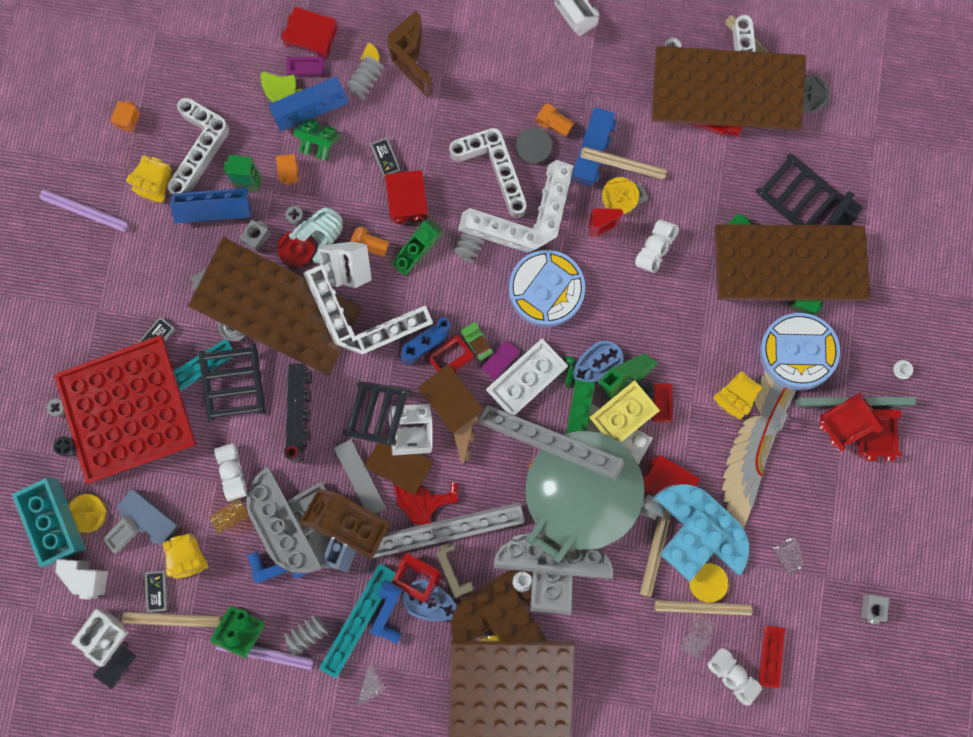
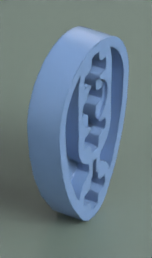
(594, 353)
(422, 611)

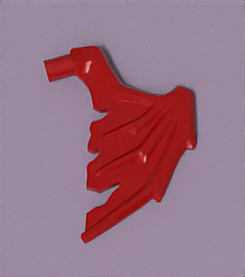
(422, 506)

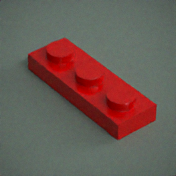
(771, 656)

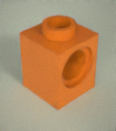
(125, 116)
(287, 169)

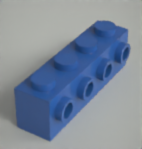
(308, 103)
(596, 138)
(211, 205)

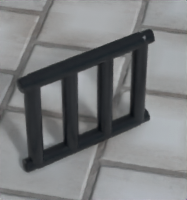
(805, 172)
(256, 388)
(376, 437)

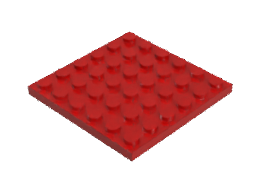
(124, 409)

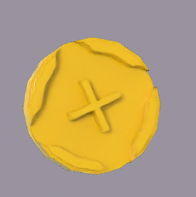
(620, 194)
(88, 512)
(709, 583)

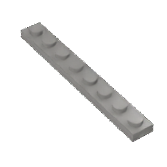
(552, 442)
(450, 529)

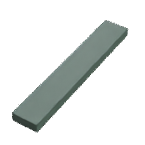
(873, 401)

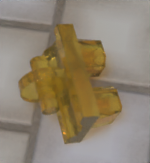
(229, 516)

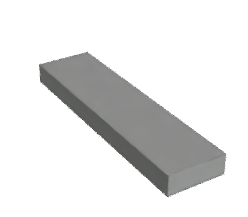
(359, 477)

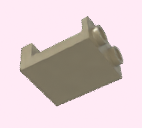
(456, 588)

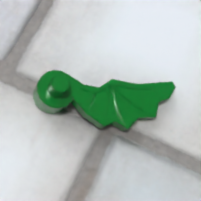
(569, 361)

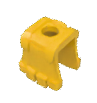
(150, 179)
(738, 395)
(183, 557)

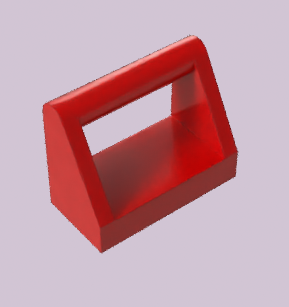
(603, 220)
(456, 364)
(421, 568)

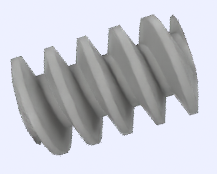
(363, 76)
(467, 247)
(305, 635)

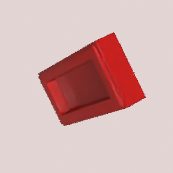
(664, 401)

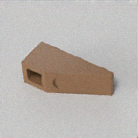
(463, 437)

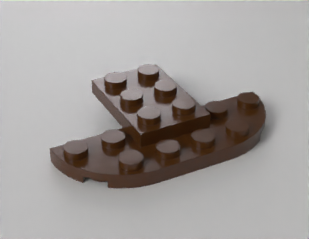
(496, 608)

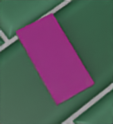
(305, 66)
(500, 360)

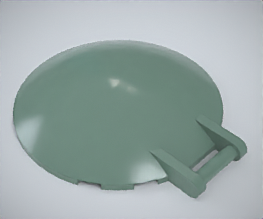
(579, 504)

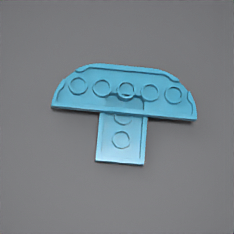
(704, 531)

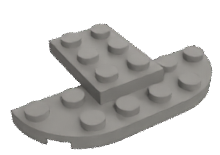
(279, 522)
(550, 579)

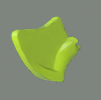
(278, 86)

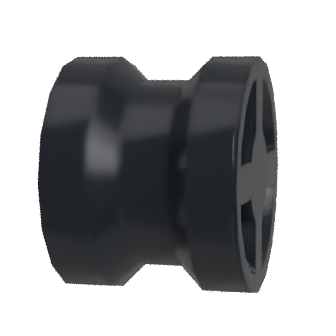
(61, 444)

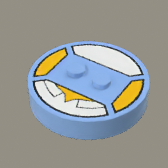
(546, 288)
(799, 351)

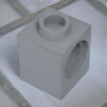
(255, 243)
(882, 604)

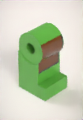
(476, 341)

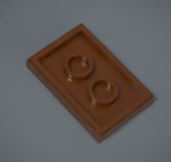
(450, 399)
(401, 470)

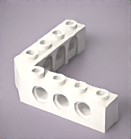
(520, 236)
(343, 334)

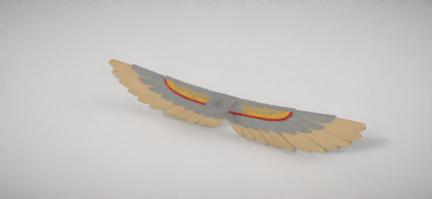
(753, 447)

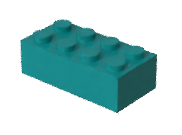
(48, 522)

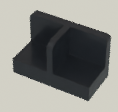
(845, 212)
(115, 666)

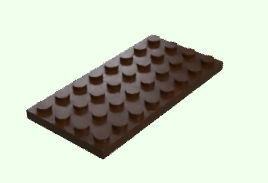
(728, 88)
(791, 262)
(268, 305)

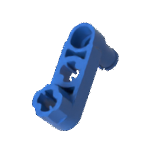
(435, 335)
(262, 574)
(391, 593)

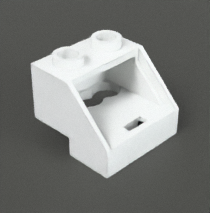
(578, 14)
(333, 259)
(408, 437)
(81, 579)
(98, 635)

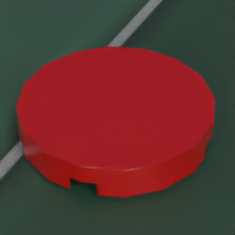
(295, 252)

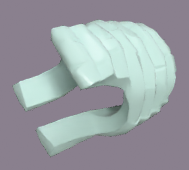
(323, 226)

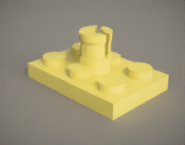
(625, 412)

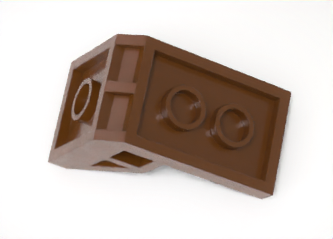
(404, 51)
(345, 522)

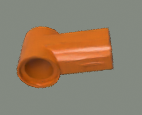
(550, 118)
(374, 244)

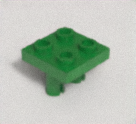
(312, 132)
(237, 632)

